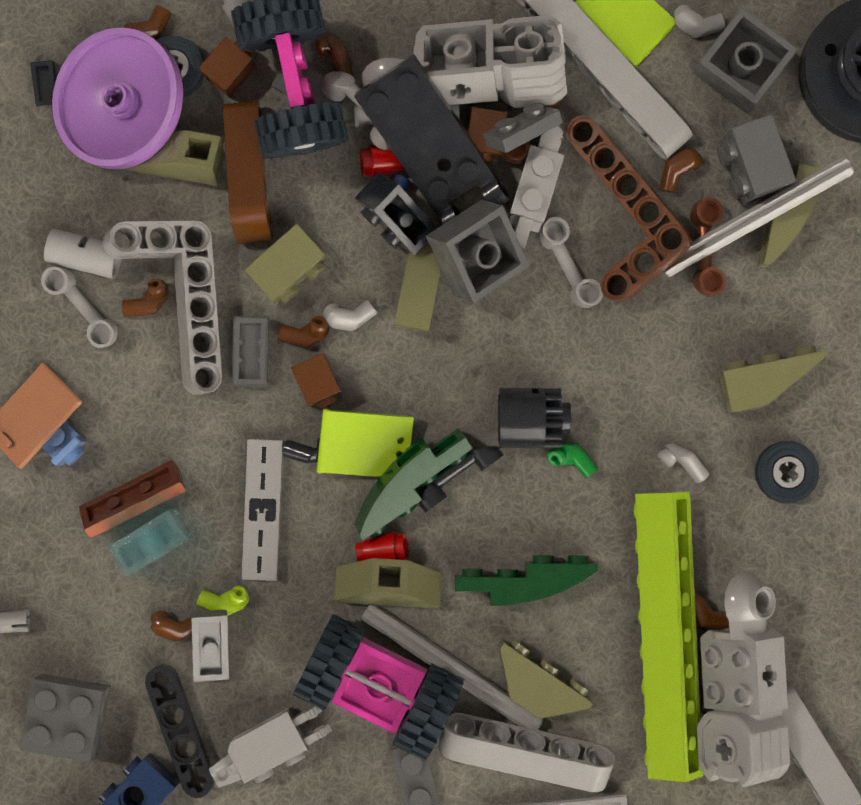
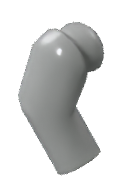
(696, 25)
(347, 319)
(685, 457)

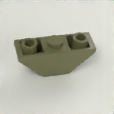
(388, 584)
(537, 684)

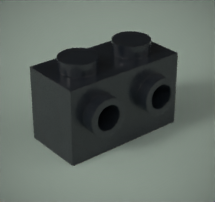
(396, 213)

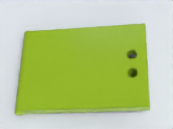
(630, 25)
(361, 442)

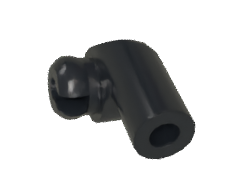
(301, 452)

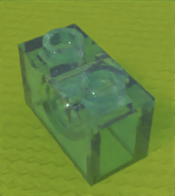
(150, 542)

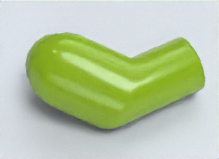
(231, 601)

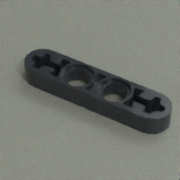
(185, 729)

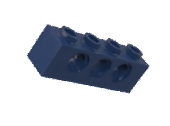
(146, 774)

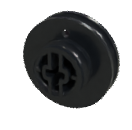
(834, 82)

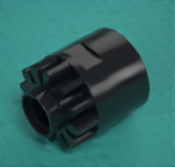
(532, 418)

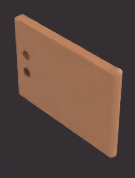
(35, 414)

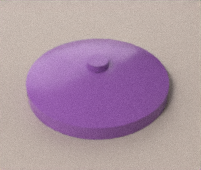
(117, 98)

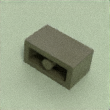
(287, 265)

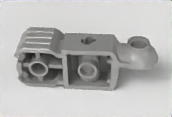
(480, 59)
(746, 688)

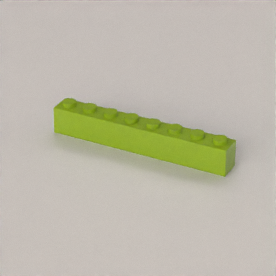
(668, 635)

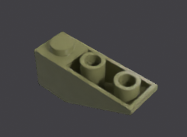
(187, 157)
(759, 384)

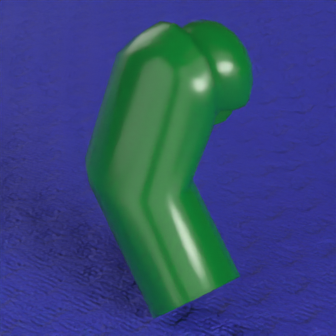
(572, 455)

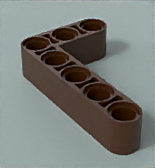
(634, 204)

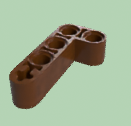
(246, 174)

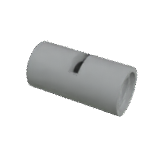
(80, 254)

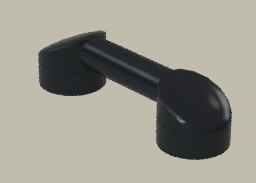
(481, 456)

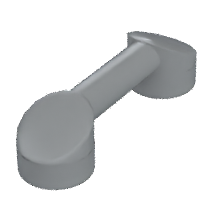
(336, 87)
(552, 236)
(61, 280)

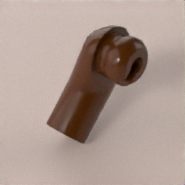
(155, 24)
(338, 52)
(677, 165)
(150, 302)
(306, 336)
(706, 617)
(169, 628)

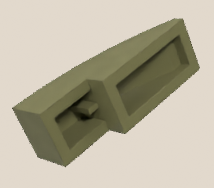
(784, 229)
(418, 290)

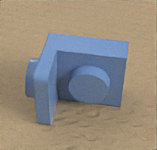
(65, 445)

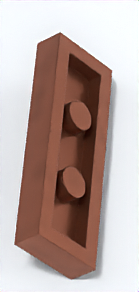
(131, 498)

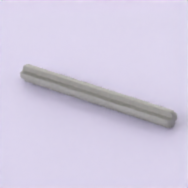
(763, 213)
(431, 653)

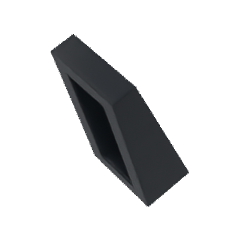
(43, 81)

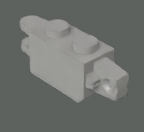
(536, 185)
(266, 746)

